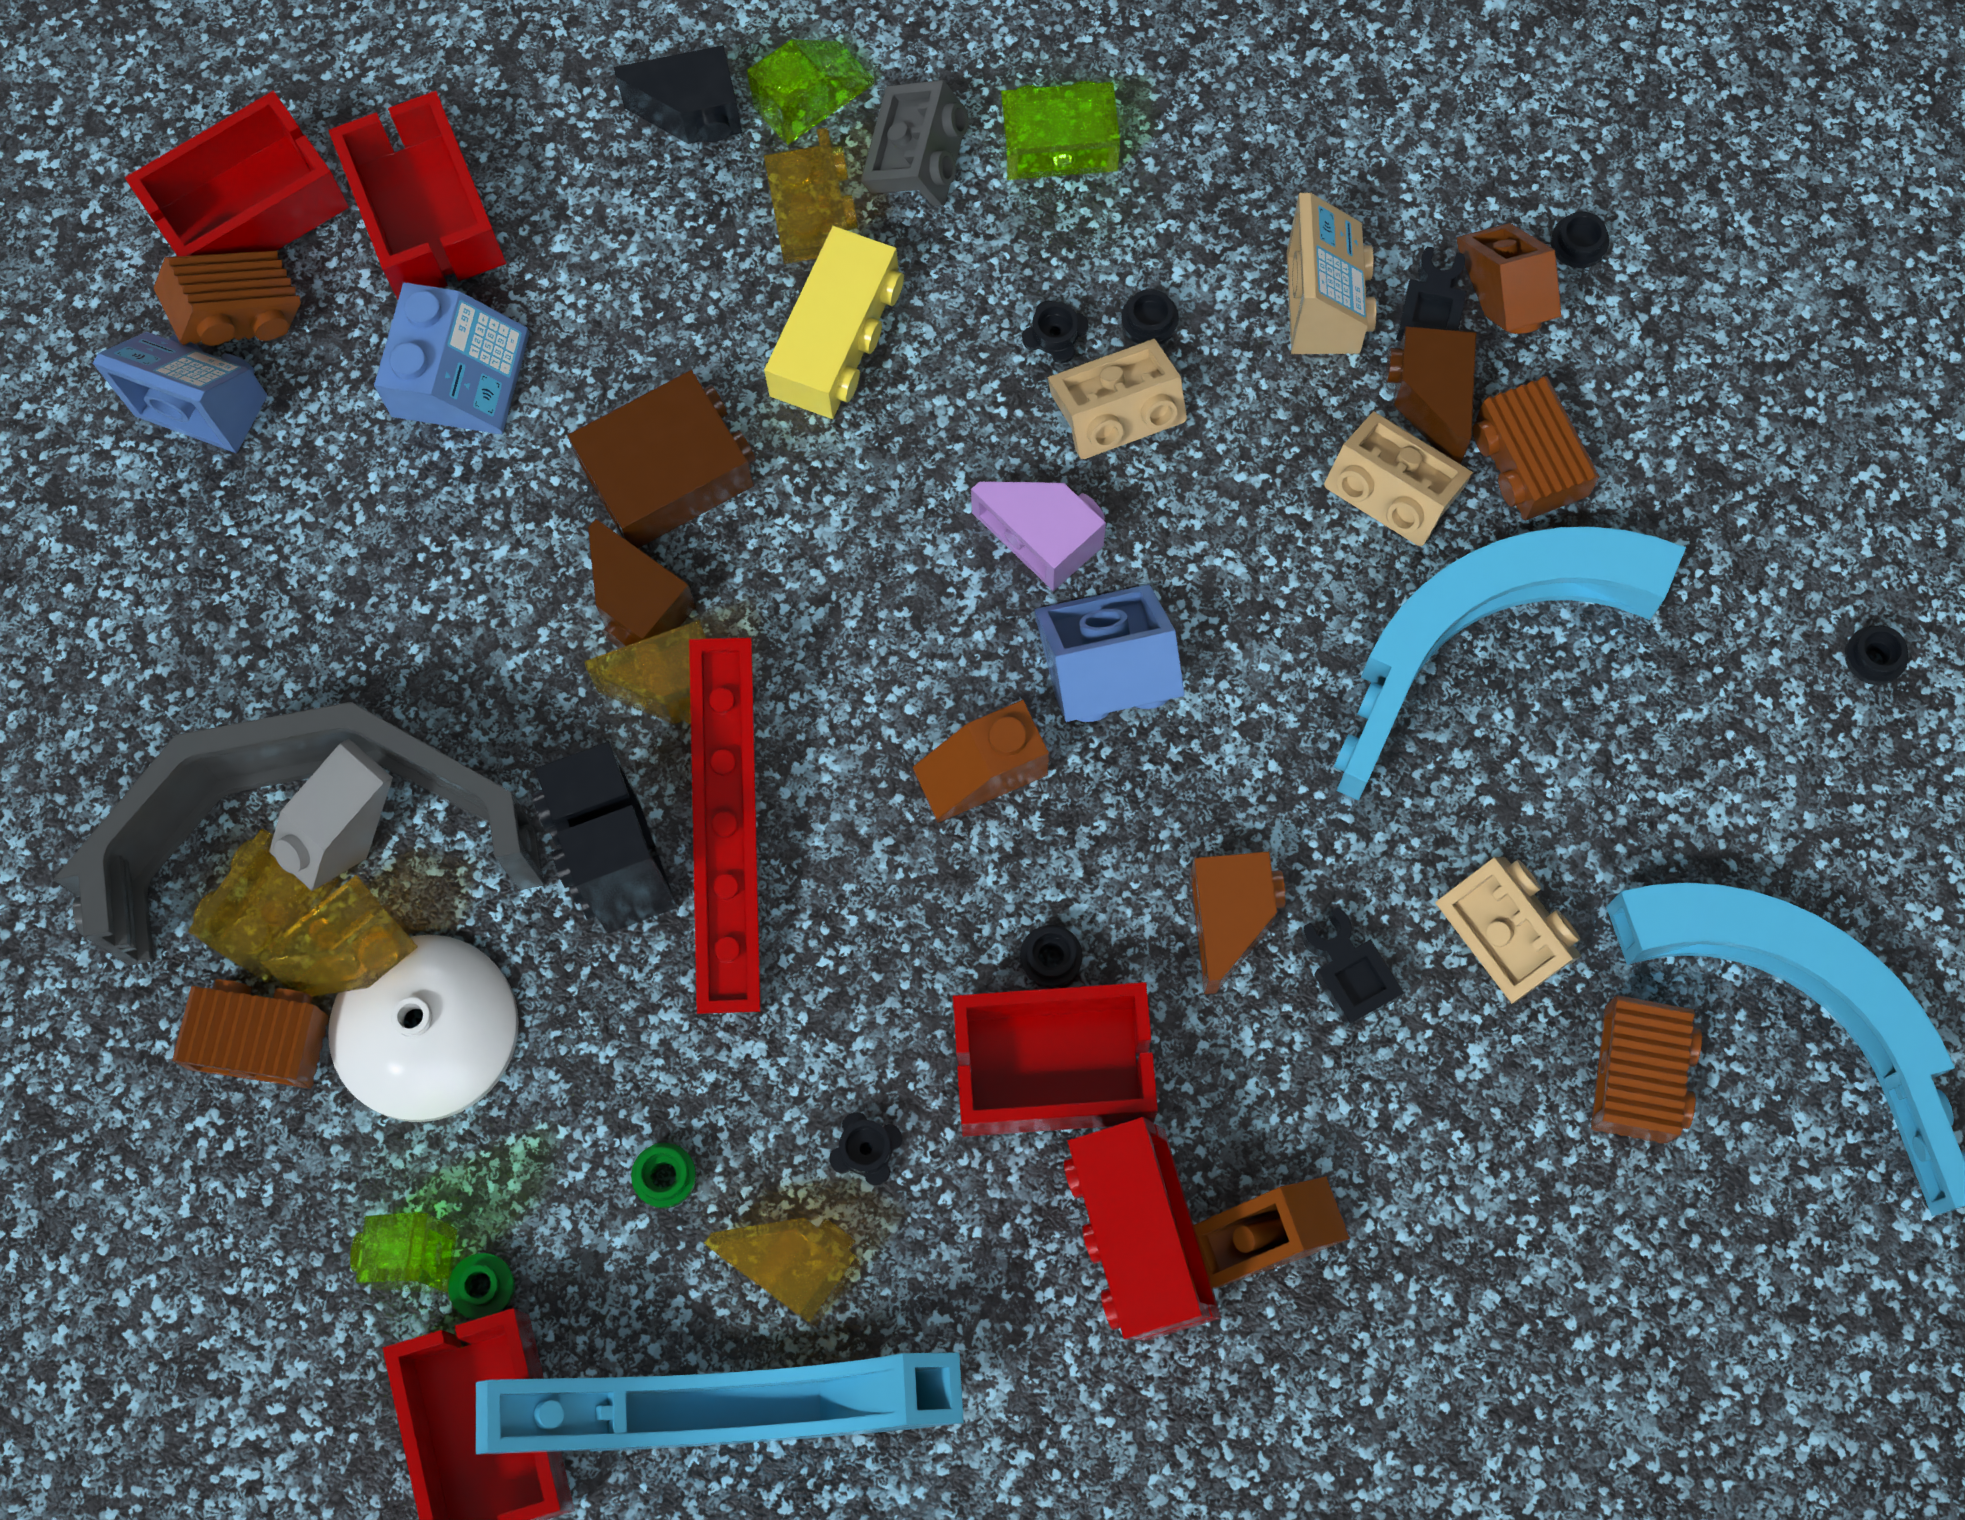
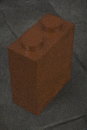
(663, 458)

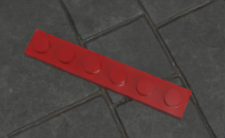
(724, 826)

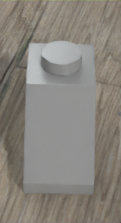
(332, 817)

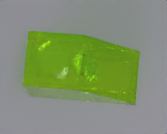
(805, 85)
(404, 1253)

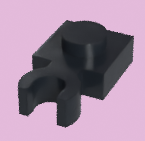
(1433, 300)
(1354, 977)

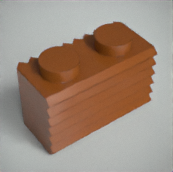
(227, 296)
(1534, 449)
(251, 1035)
(1645, 1070)

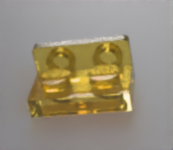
(809, 197)
(254, 906)

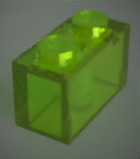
(1060, 130)

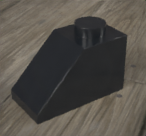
(683, 94)

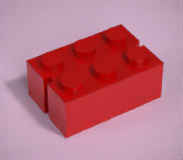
(239, 185)
(417, 199)
(1054, 1059)
(1140, 1231)
(436, 1416)

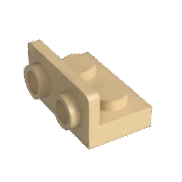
(1119, 398)
(1396, 478)
(1510, 927)

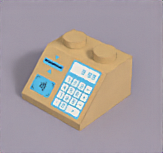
(1328, 280)

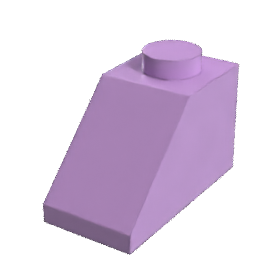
(1042, 525)

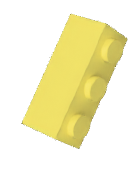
(834, 323)

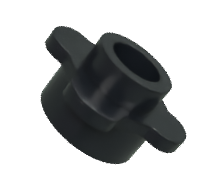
(1060, 316)
(860, 1131)

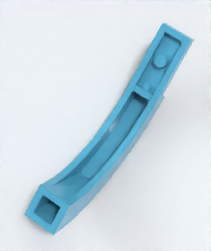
(1536, 566)
(1835, 974)
(719, 1407)

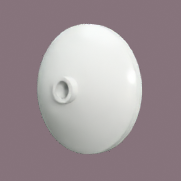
(449, 1056)

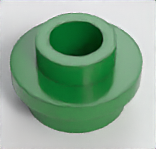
(646, 1166)
(501, 1287)

